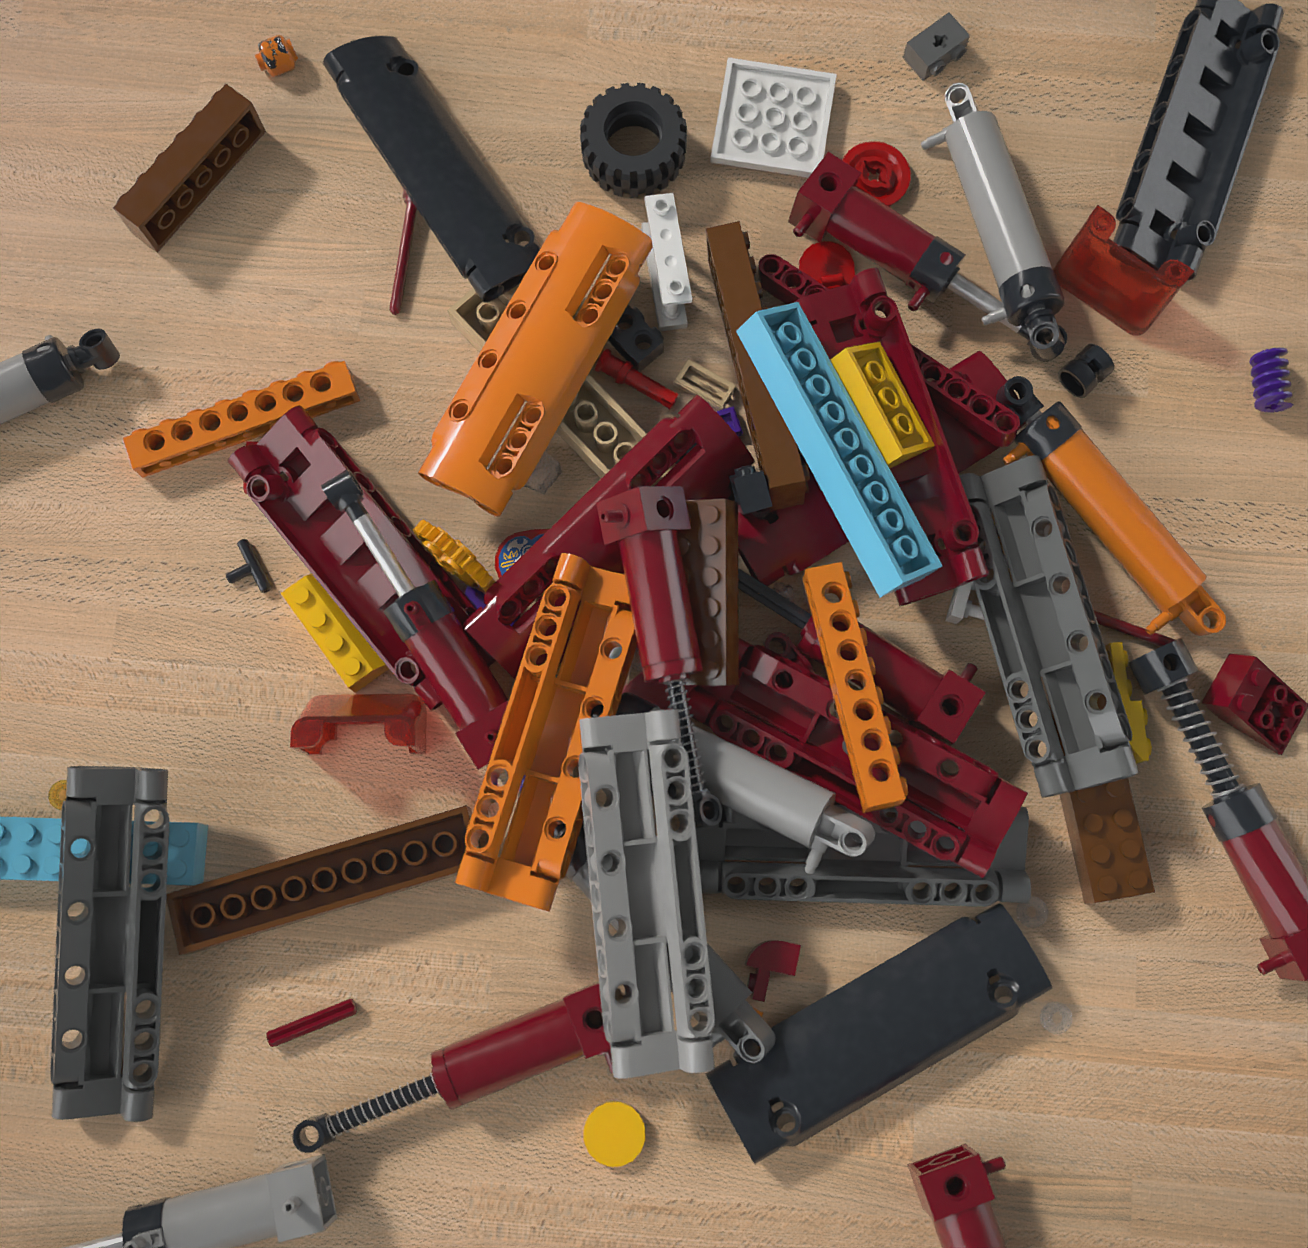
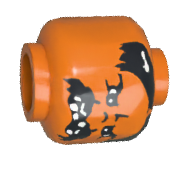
(276, 55)

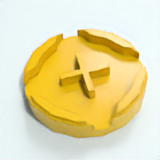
(614, 1133)

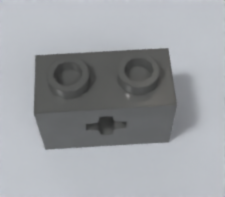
(936, 47)

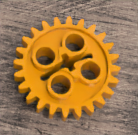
(453, 556)

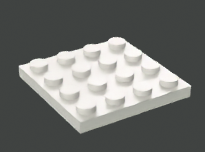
(773, 117)

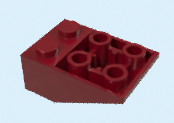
(1255, 702)

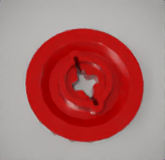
(886, 161)

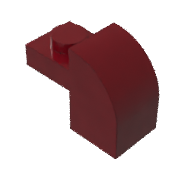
(768, 957)

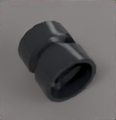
(1086, 370)

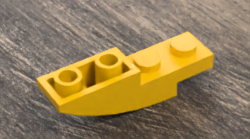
(1134, 710)

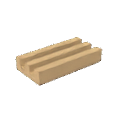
(692, 390)

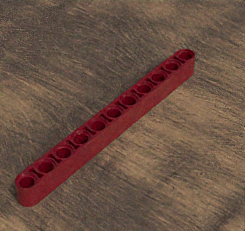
(946, 382)

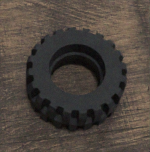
(627, 108)

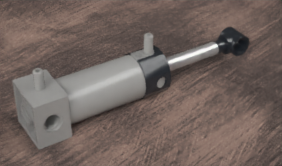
(279, 1204)

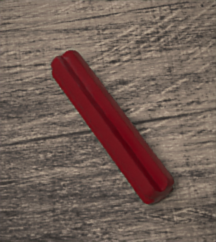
(311, 1022)

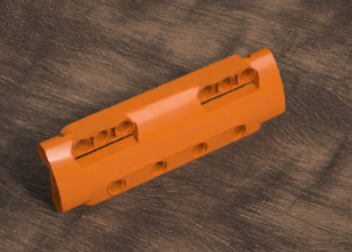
(537, 358)
(544, 737)

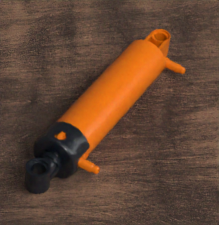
(1112, 511)

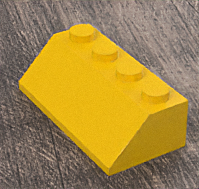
(882, 402)
(334, 633)

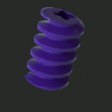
(1268, 380)

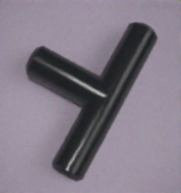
(251, 567)

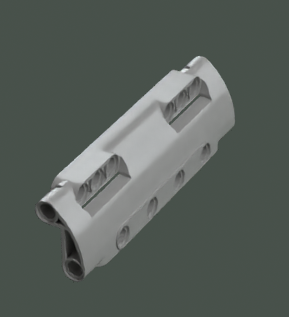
(648, 891)

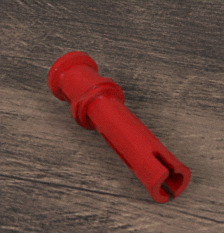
(626, 374)

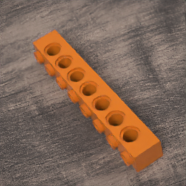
(142, 442)
(872, 793)

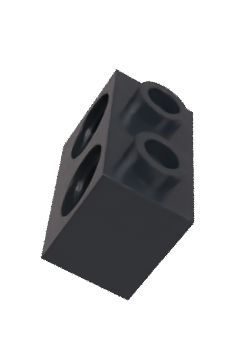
(627, 340)
(750, 489)

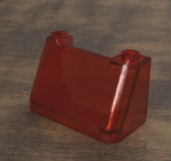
(1115, 279)
(401, 714)

